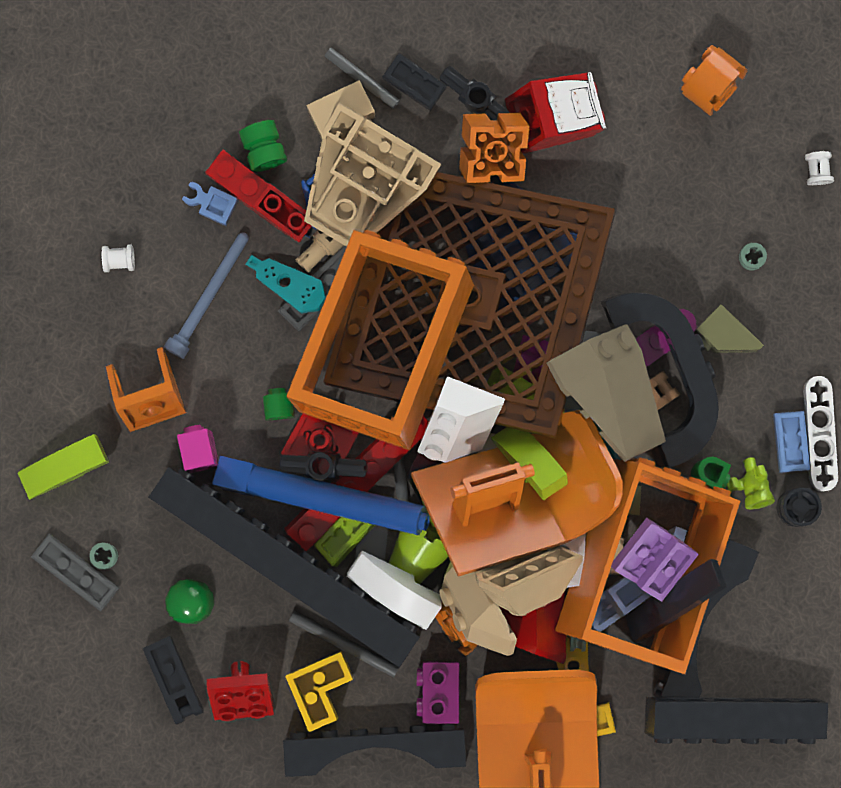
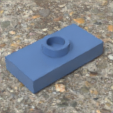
(791, 441)

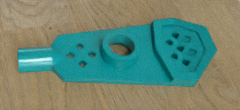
(295, 290)

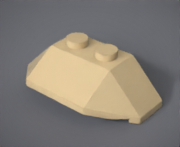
(529, 580)
(476, 613)

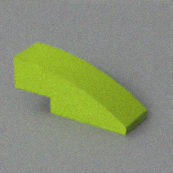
(525, 449)
(63, 466)

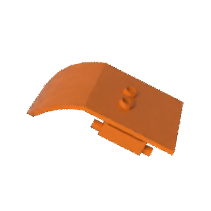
(495, 517)
(537, 729)

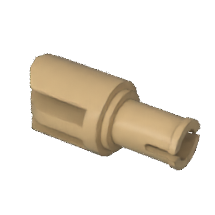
(321, 246)

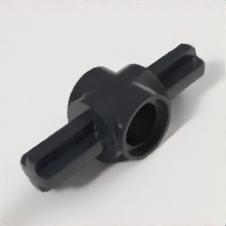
(465, 88)
(337, 465)

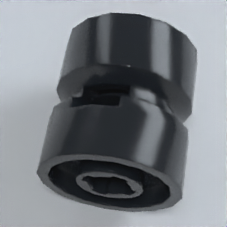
(799, 507)

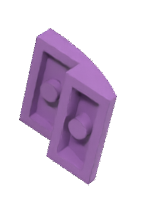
(654, 559)

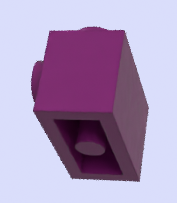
(440, 692)

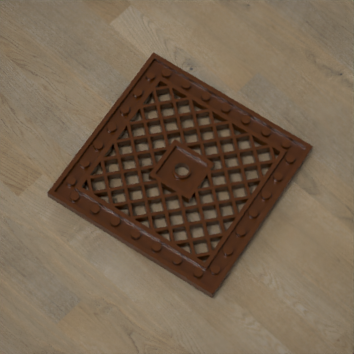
(544, 412)

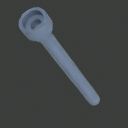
(179, 343)

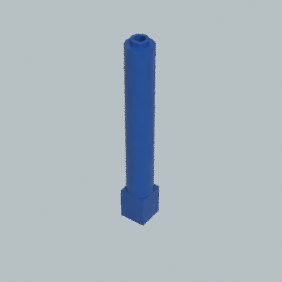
(320, 496)

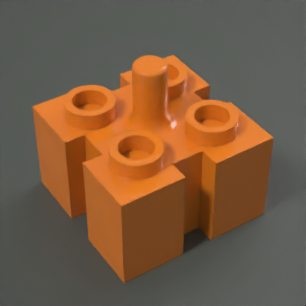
(493, 147)

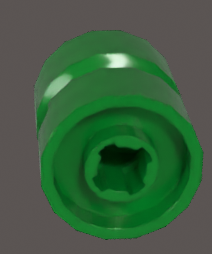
(264, 150)

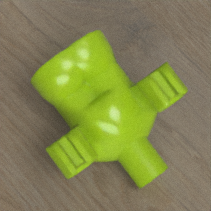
(754, 485)

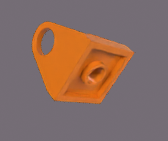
(150, 404)

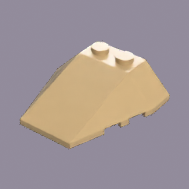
(363, 177)

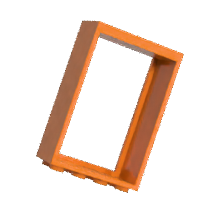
(405, 423)
(706, 535)

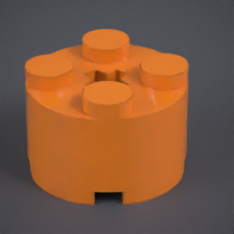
(713, 80)

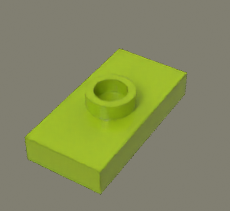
(342, 539)

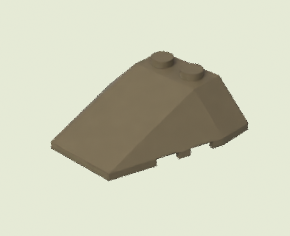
(613, 389)

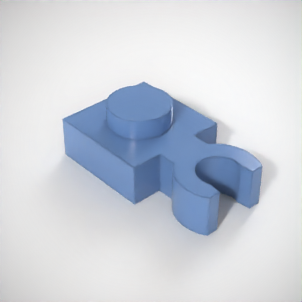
(214, 204)

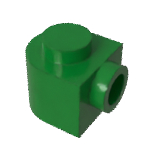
(277, 405)
(712, 471)

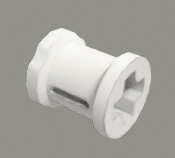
(824, 177)
(118, 258)

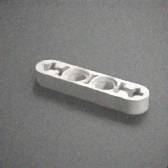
(825, 433)

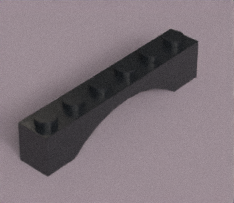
(736, 569)
(311, 754)

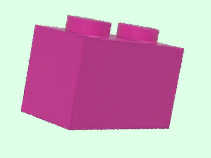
(197, 449)

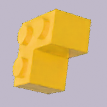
(311, 687)

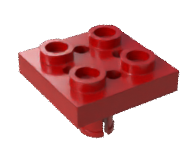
(319, 439)
(240, 695)

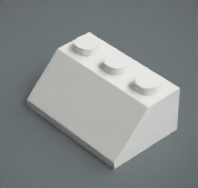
(459, 421)

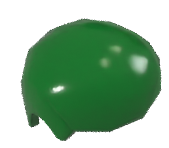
(189, 601)

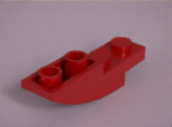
(259, 196)

